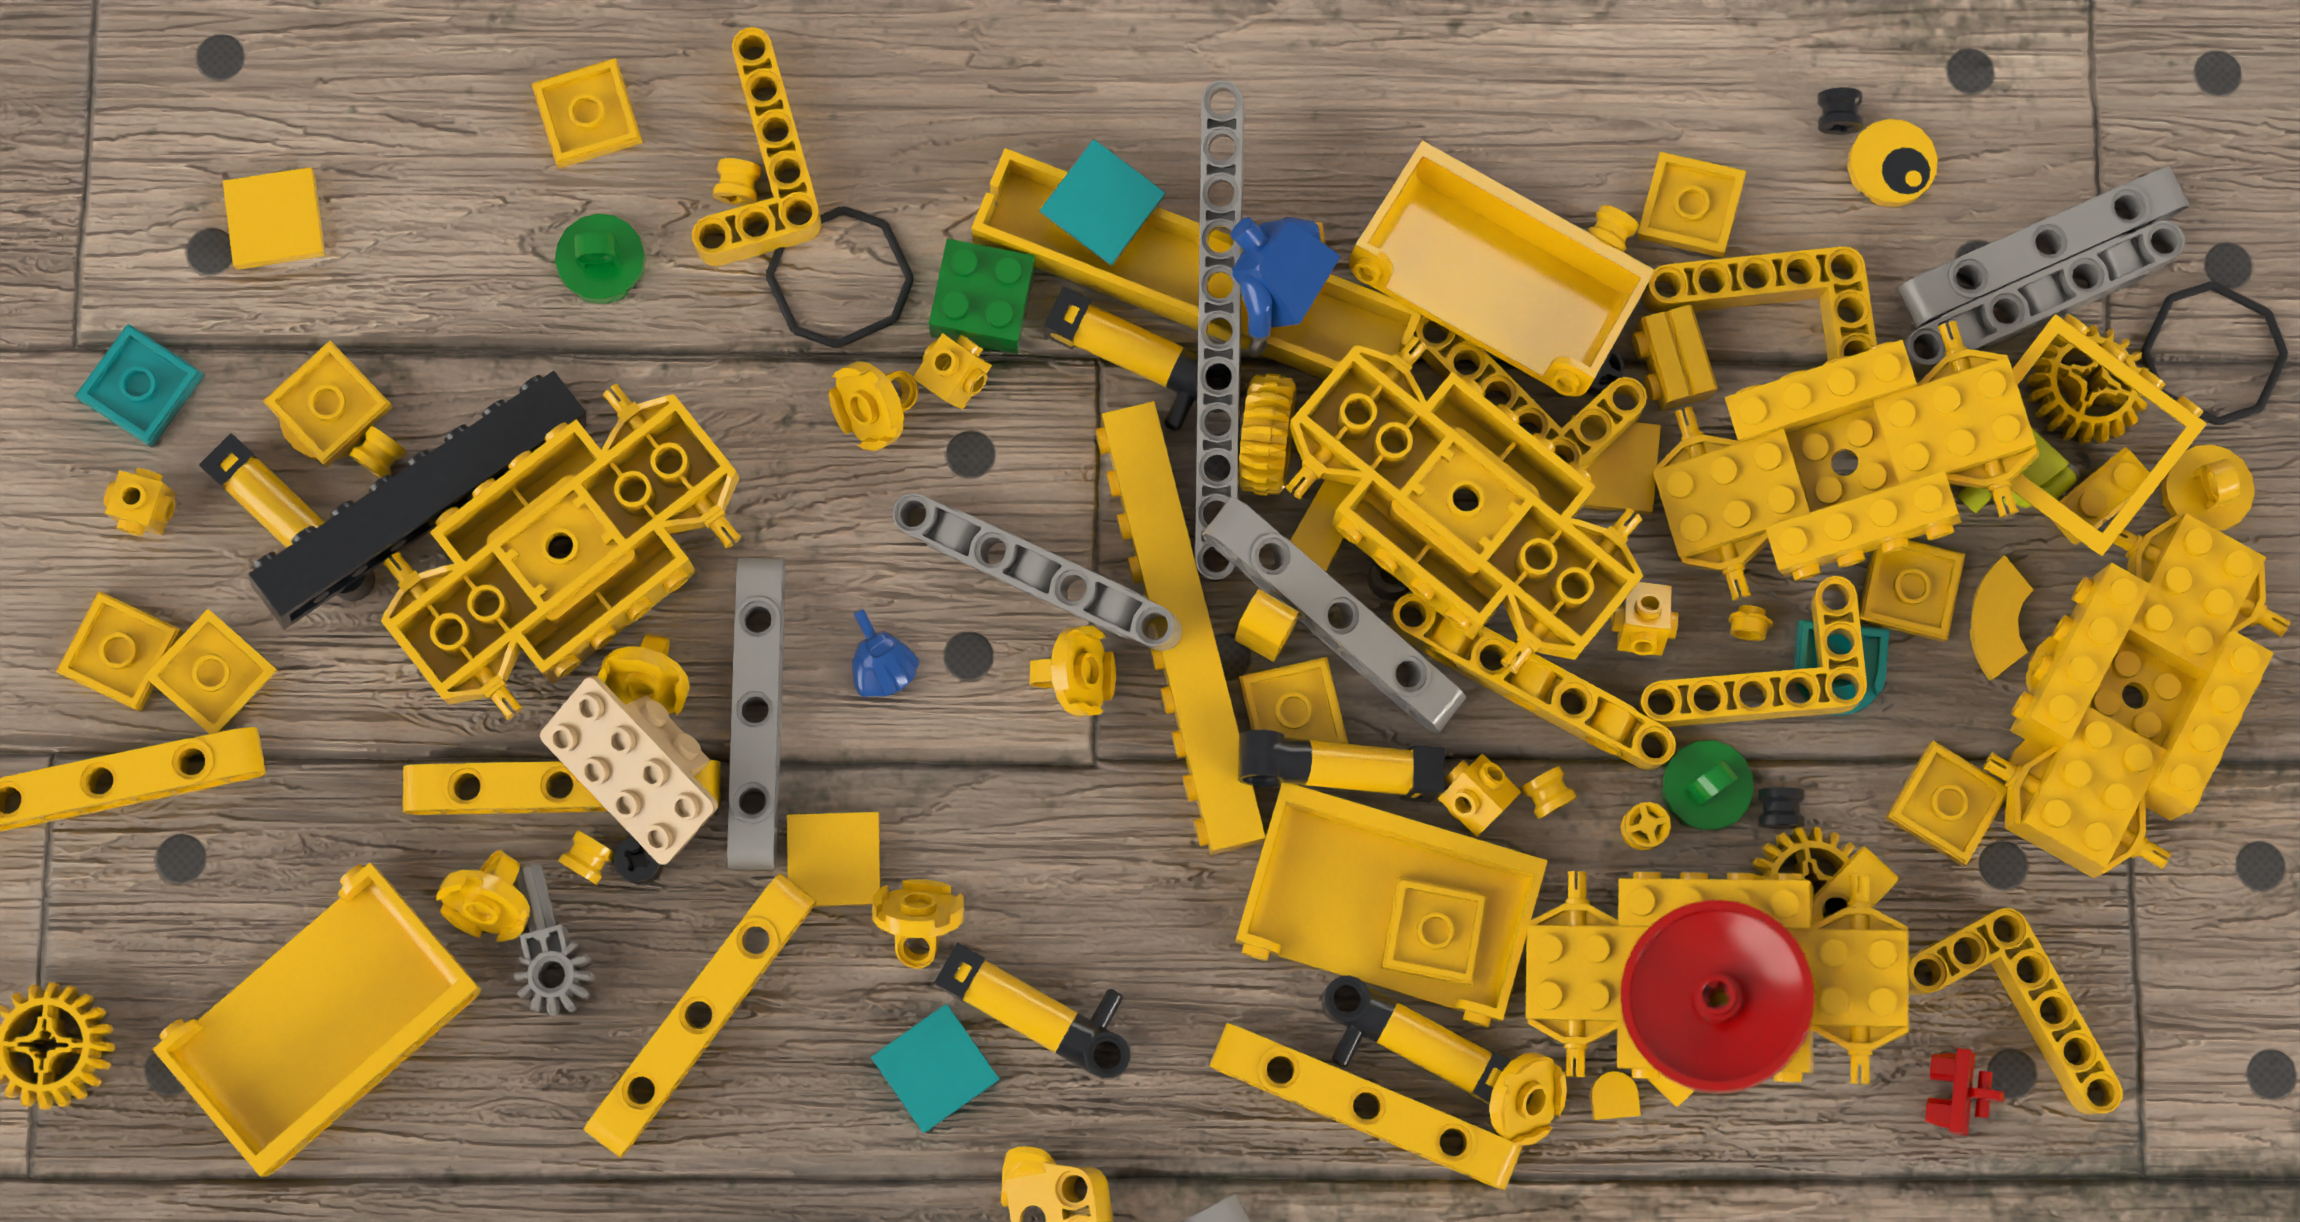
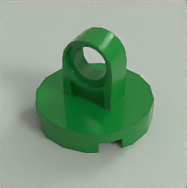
(600, 258)
(1707, 785)

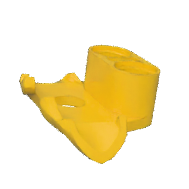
(1035, 1179)

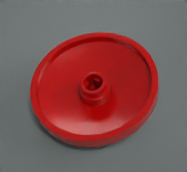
(1706, 952)

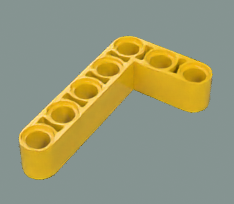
(776, 158)
(1778, 288)
(1566, 440)
(1268, 620)
(1774, 683)
(2027, 1000)

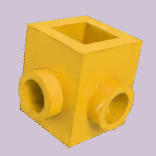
(953, 369)
(150, 512)
(1645, 620)
(1478, 793)

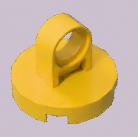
(869, 404)
(2209, 486)
(645, 671)
(1078, 671)
(486, 899)
(918, 911)

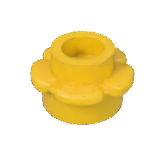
(1750, 623)

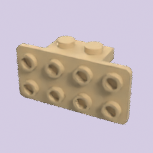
(633, 765)

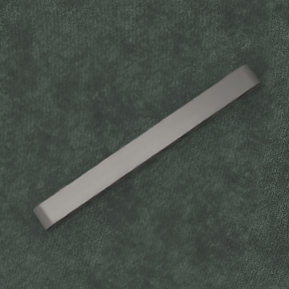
(1211, 308)

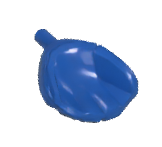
(881, 661)

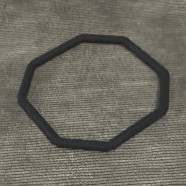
(909, 279)
(2244, 301)

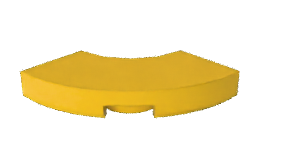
(1995, 618)

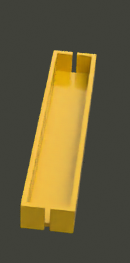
(1162, 273)

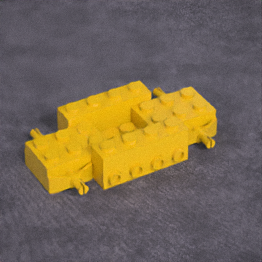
(1910, 444)
(1513, 549)
(510, 595)
(2176, 639)
(1853, 956)

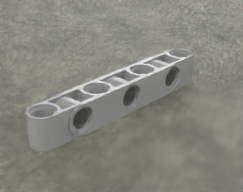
(2069, 233)
(2051, 292)
(1036, 571)
(1361, 637)
(756, 745)

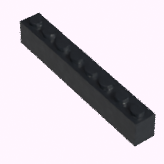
(407, 505)

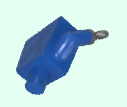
(1279, 273)

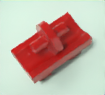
(1959, 1070)

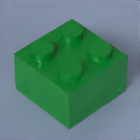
(982, 295)

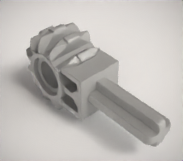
(547, 946)

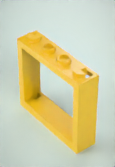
(2146, 385)

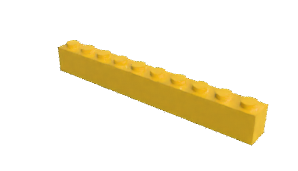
(1193, 667)

